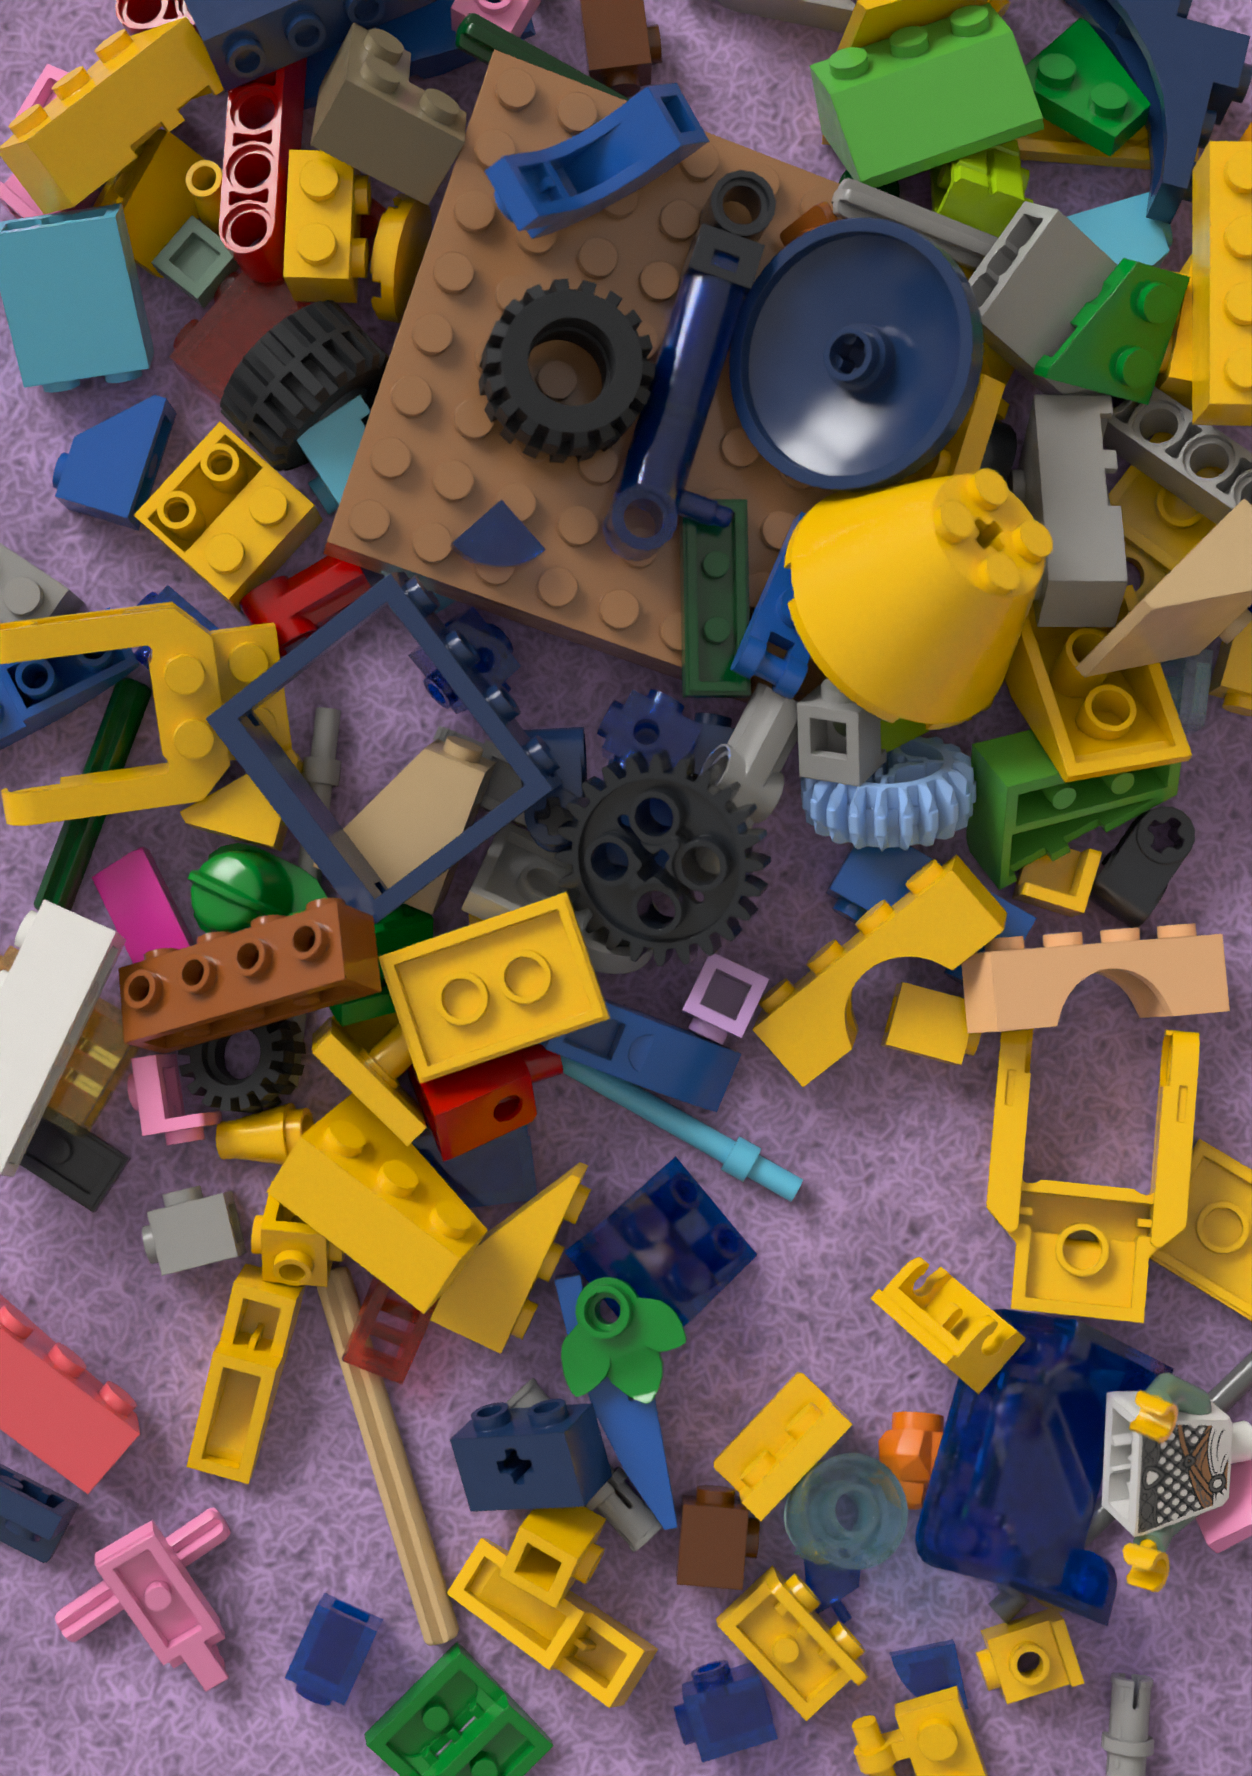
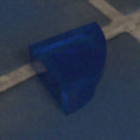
(498, 540)
(929, 1668)

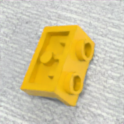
(781, 1444)

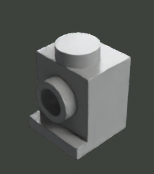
(837, 738)

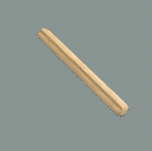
(390, 1469)

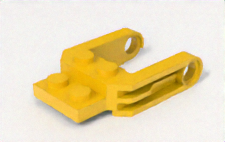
(190, 679)
(1087, 1243)

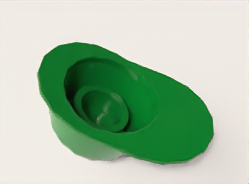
(247, 884)

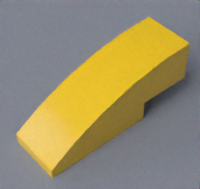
(244, 1375)
(572, 1638)

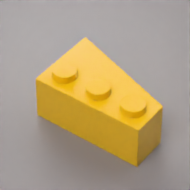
(107, 112)
(379, 1203)

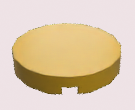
(399, 254)

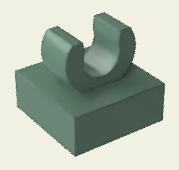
(195, 261)

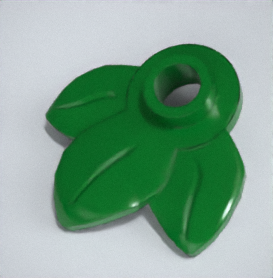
(622, 1349)

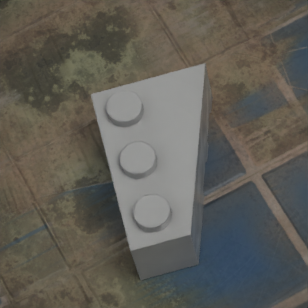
(1067, 492)

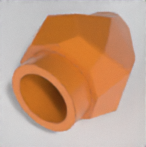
(912, 1451)

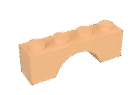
(1028, 987)

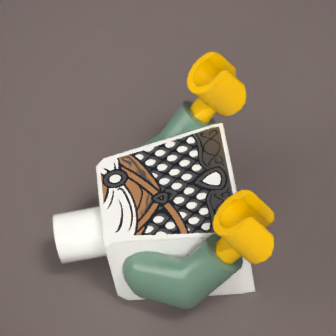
(1165, 1467)

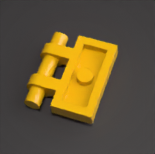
(931, 1734)

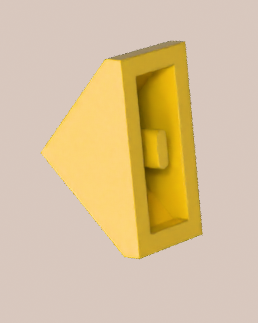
(241, 813)

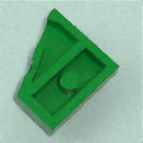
(1087, 90)
(1121, 333)

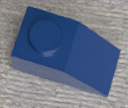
(115, 463)

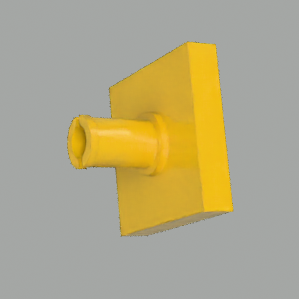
(373, 1075)

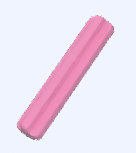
(100, 1603)

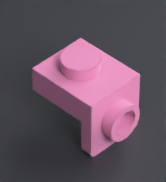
(158, 1097)

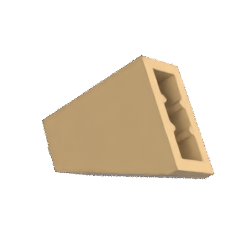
(422, 813)

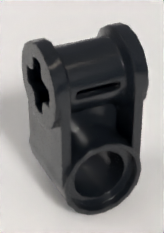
(1136, 873)

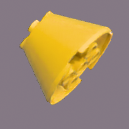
(917, 593)

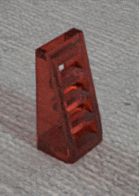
(378, 1362)

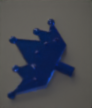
(831, 1587)

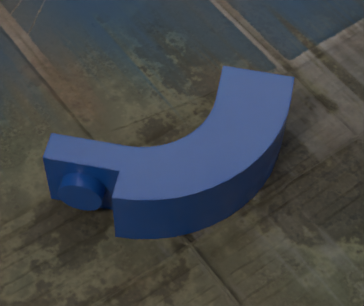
(598, 166)

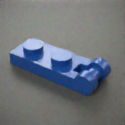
(774, 624)

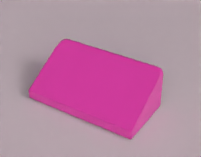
(141, 905)

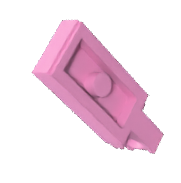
(164, 1602)

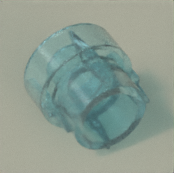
(878, 1509)

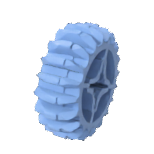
(910, 800)

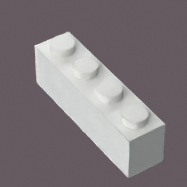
(43, 1014)

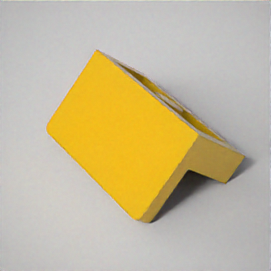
(153, 195)

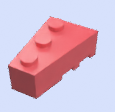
(58, 1405)

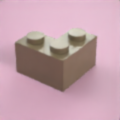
(384, 122)

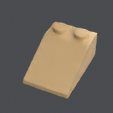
(1190, 606)

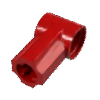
(304, 600)

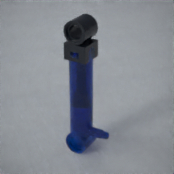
(688, 370)

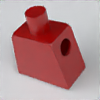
(483, 1099)

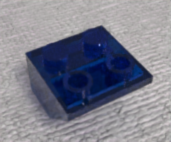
(665, 1244)

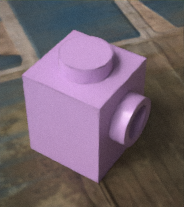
(723, 999)

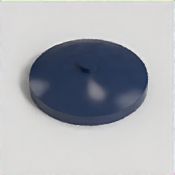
(856, 355)

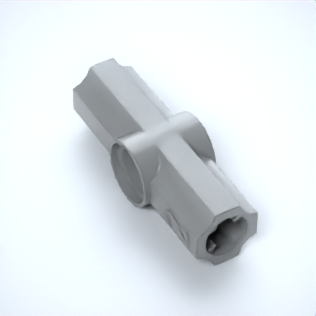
(755, 758)

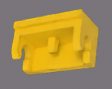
(950, 1323)

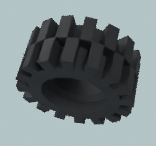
(258, 1089)

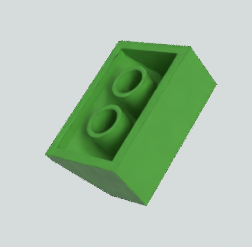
(925, 96)

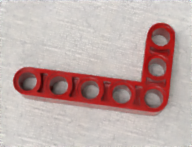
(249, 151)

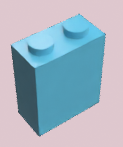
(73, 298)

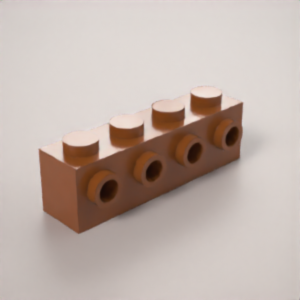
(249, 977)

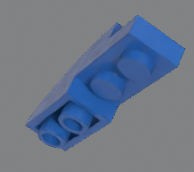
(51, 688)
(652, 1055)

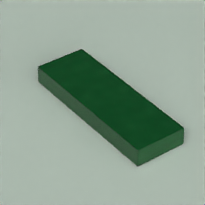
(714, 604)

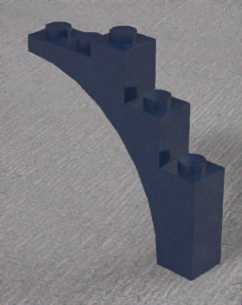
(1186, 75)

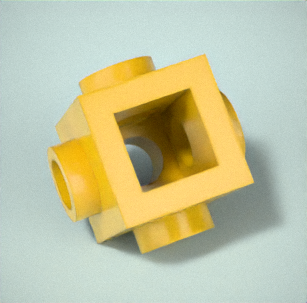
(291, 1248)

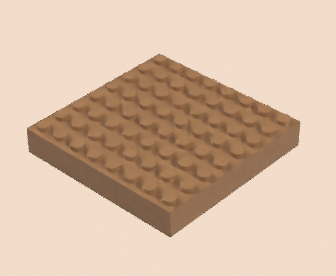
(439, 463)

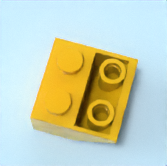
(229, 515)

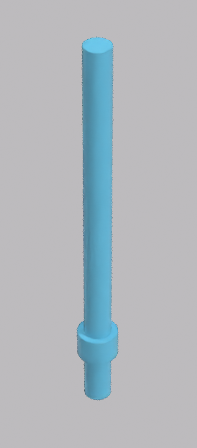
(738, 1157)

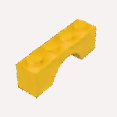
(940, 920)

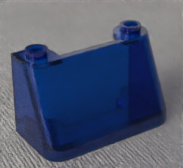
(1027, 1468)

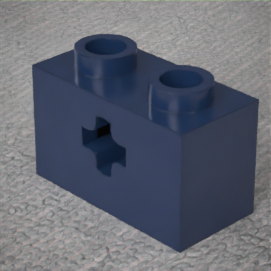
(531, 1456)

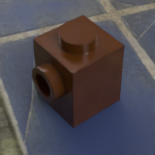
(619, 44)
(715, 1539)

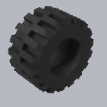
(598, 329)
(298, 378)

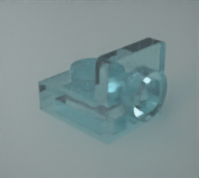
(1190, 688)

